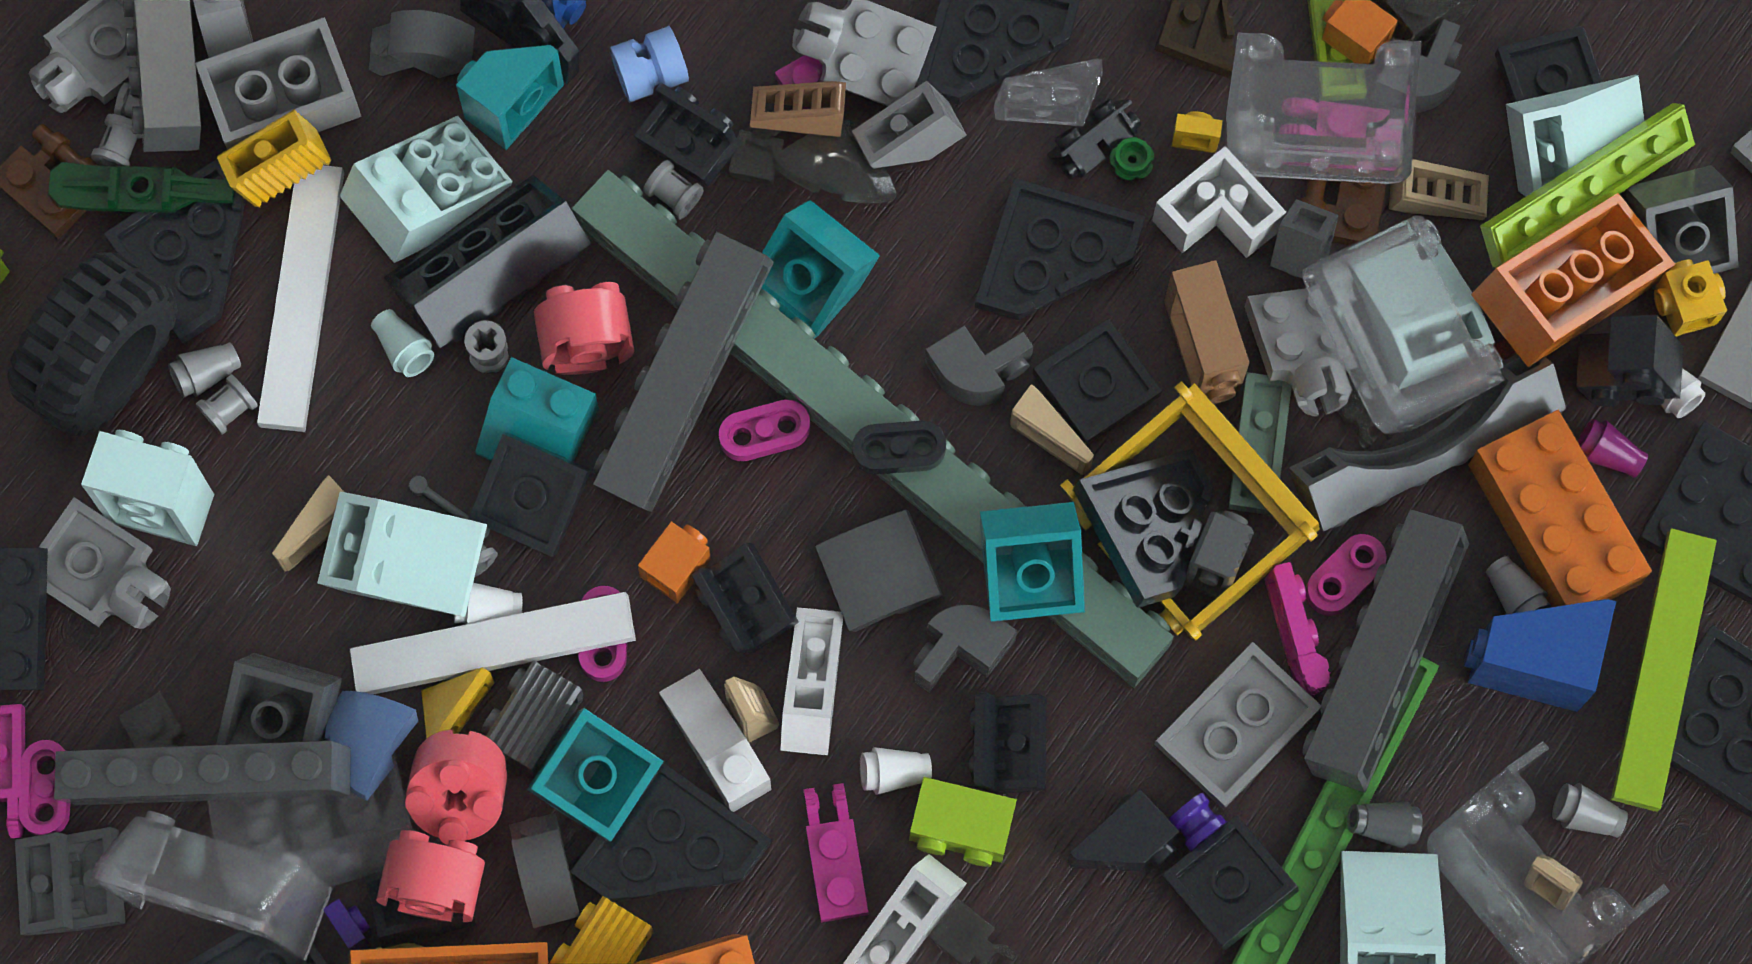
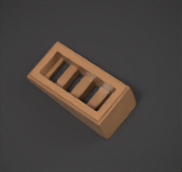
(823, 98)

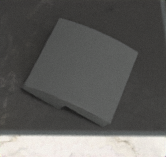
(878, 570)
(57, 886)

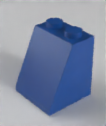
(1543, 653)

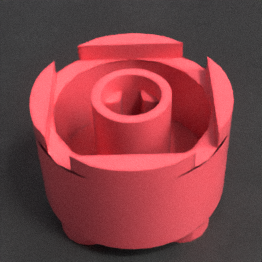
(583, 328)
(456, 785)
(431, 877)

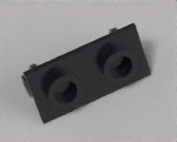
(1080, 147)

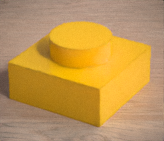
(1197, 132)

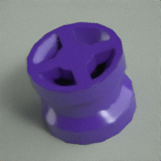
(1196, 821)

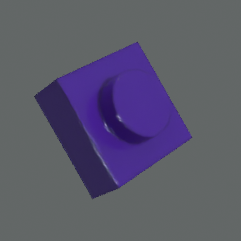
(349, 924)

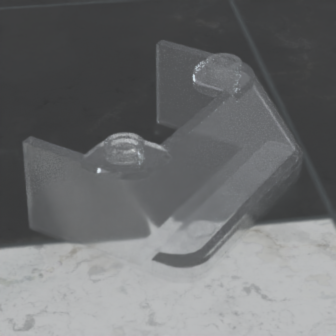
(1487, 861)
(215, 881)

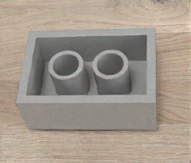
(275, 76)

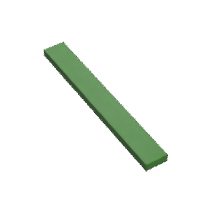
(1320, 845)

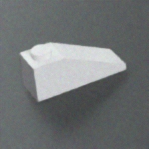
(811, 681)
(716, 741)
(908, 915)

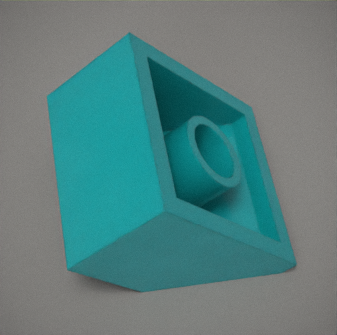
(509, 90)
(815, 266)
(537, 410)
(1032, 561)
(595, 774)

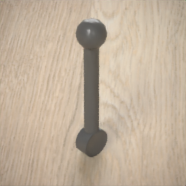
(419, 487)

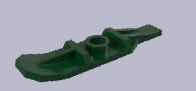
(111, 188)

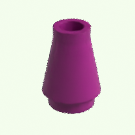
(1610, 448)

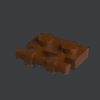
(26, 180)
(1356, 204)

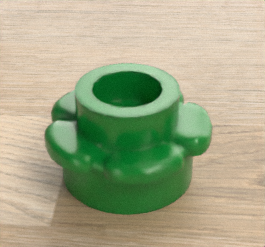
(1135, 148)

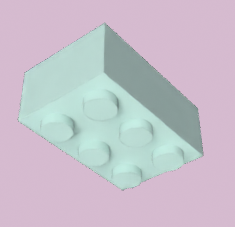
(148, 486)

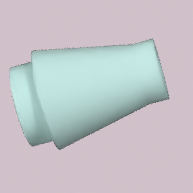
(404, 346)

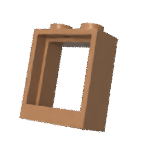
(1206, 331)

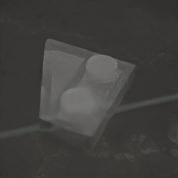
(1050, 95)

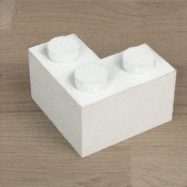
(1220, 196)

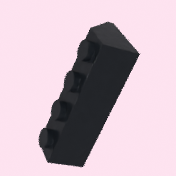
(488, 261)

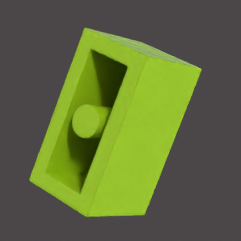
(962, 822)

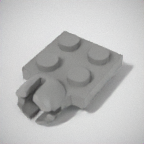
(866, 47)
(85, 56)
(1298, 349)
(101, 568)

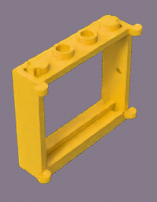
(1246, 466)

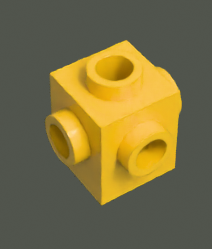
(1690, 297)

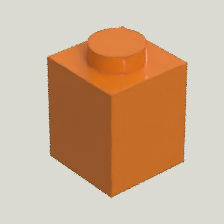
(1358, 29)
(674, 559)

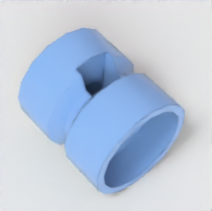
(649, 63)

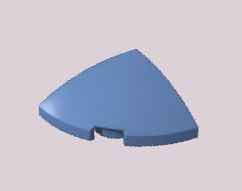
(373, 732)

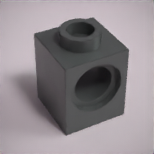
(1303, 238)

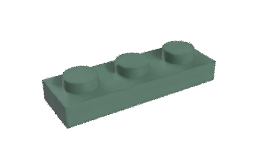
(1264, 428)

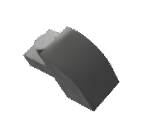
(422, 41)
(1437, 69)
(971, 375)
(965, 634)
(544, 870)

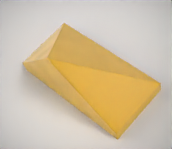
(454, 701)

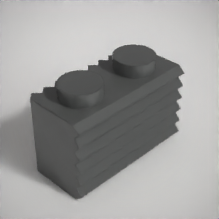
(1218, 553)
(533, 716)

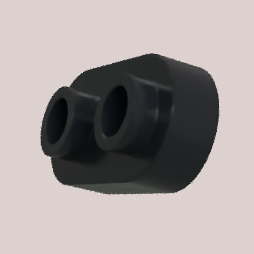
(898, 446)

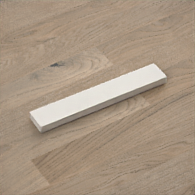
(300, 301)
(493, 644)

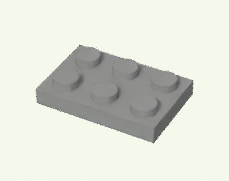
(1238, 725)

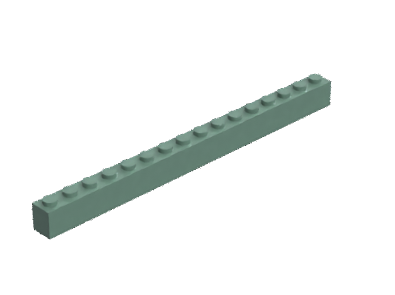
(843, 403)

